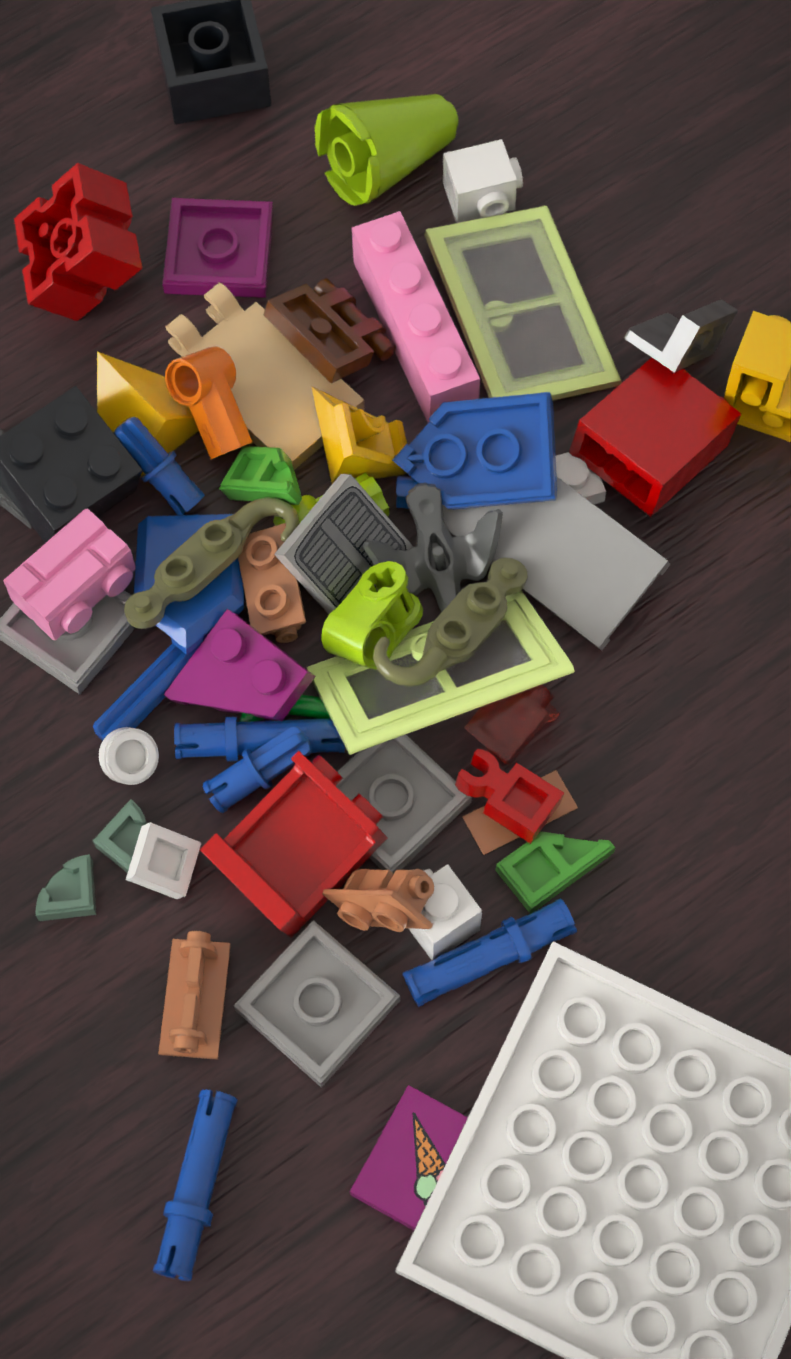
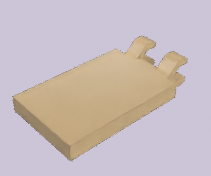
(270, 375)

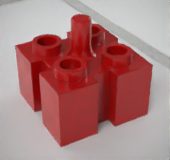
(77, 243)

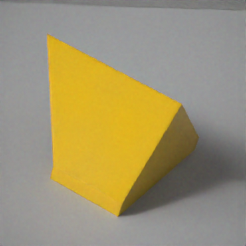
(140, 393)
(357, 440)

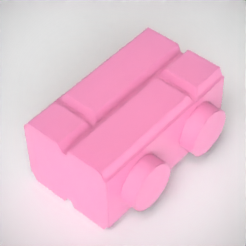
(71, 575)

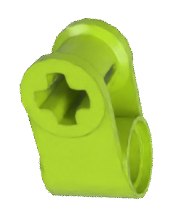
(368, 615)

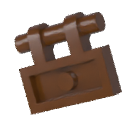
(329, 329)

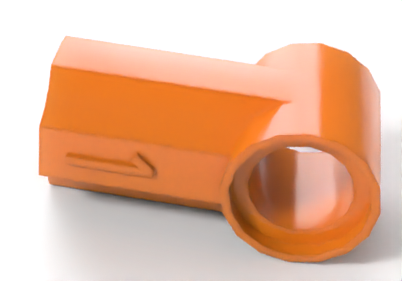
(205, 385)

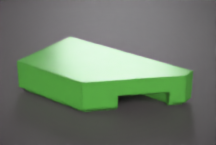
(261, 474)
(549, 866)

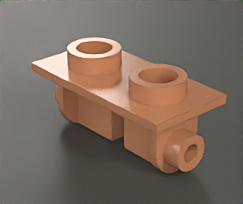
(269, 587)
(384, 899)
(195, 997)

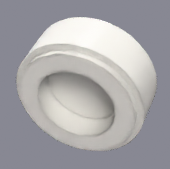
(128, 755)

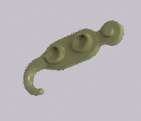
(203, 559)
(460, 627)

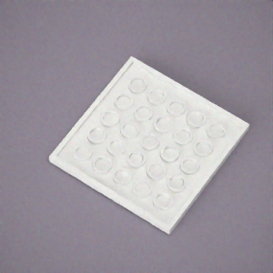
(619, 1179)

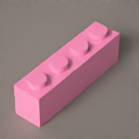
(413, 313)

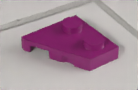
(240, 673)

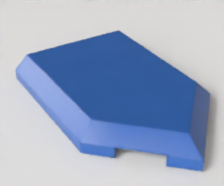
(487, 451)
(190, 619)

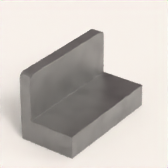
(685, 340)

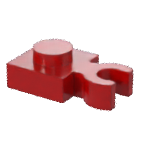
(515, 799)

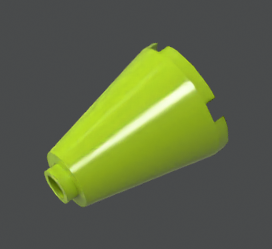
(381, 141)

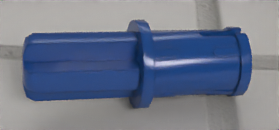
(159, 466)
(256, 768)

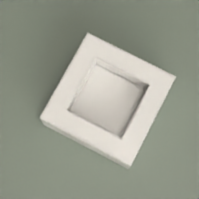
(163, 861)

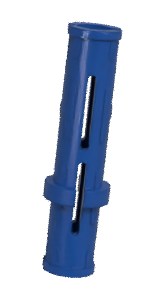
(234, 737)
(500, 947)
(196, 1182)

